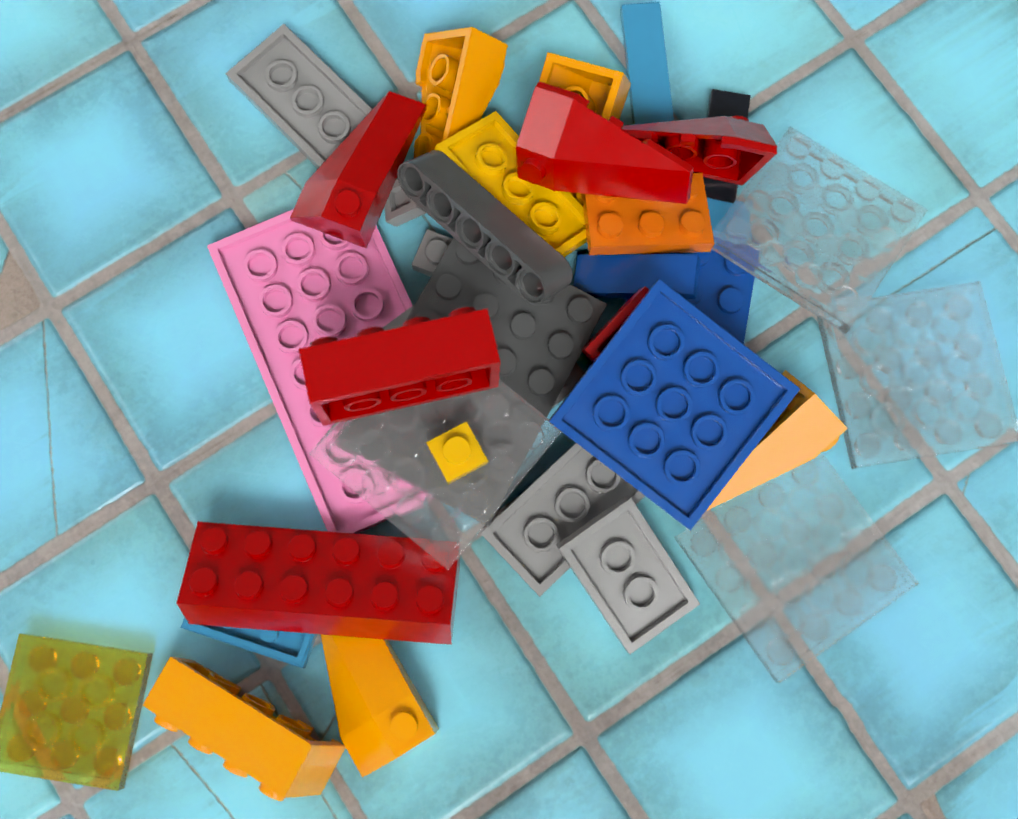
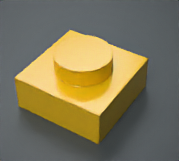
(457, 452)

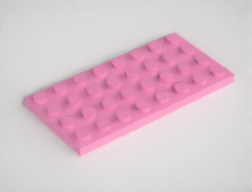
(297, 288)

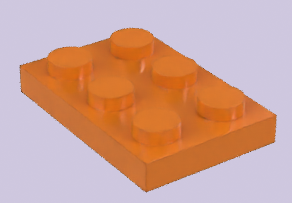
(648, 226)

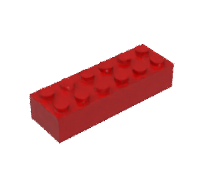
(317, 584)

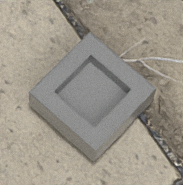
(400, 207)
(430, 252)

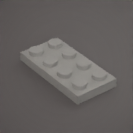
(299, 94)
(551, 510)

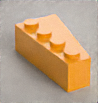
(242, 731)

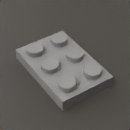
(628, 574)

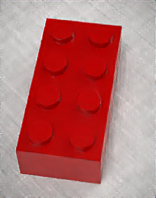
(401, 365)

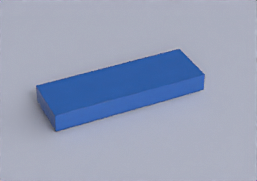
(626, 273)

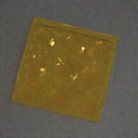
(72, 711)

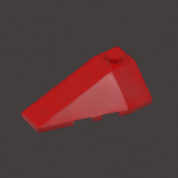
(716, 146)
(581, 152)
(357, 178)

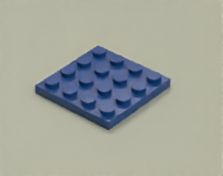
(674, 404)

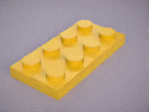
(489, 156)

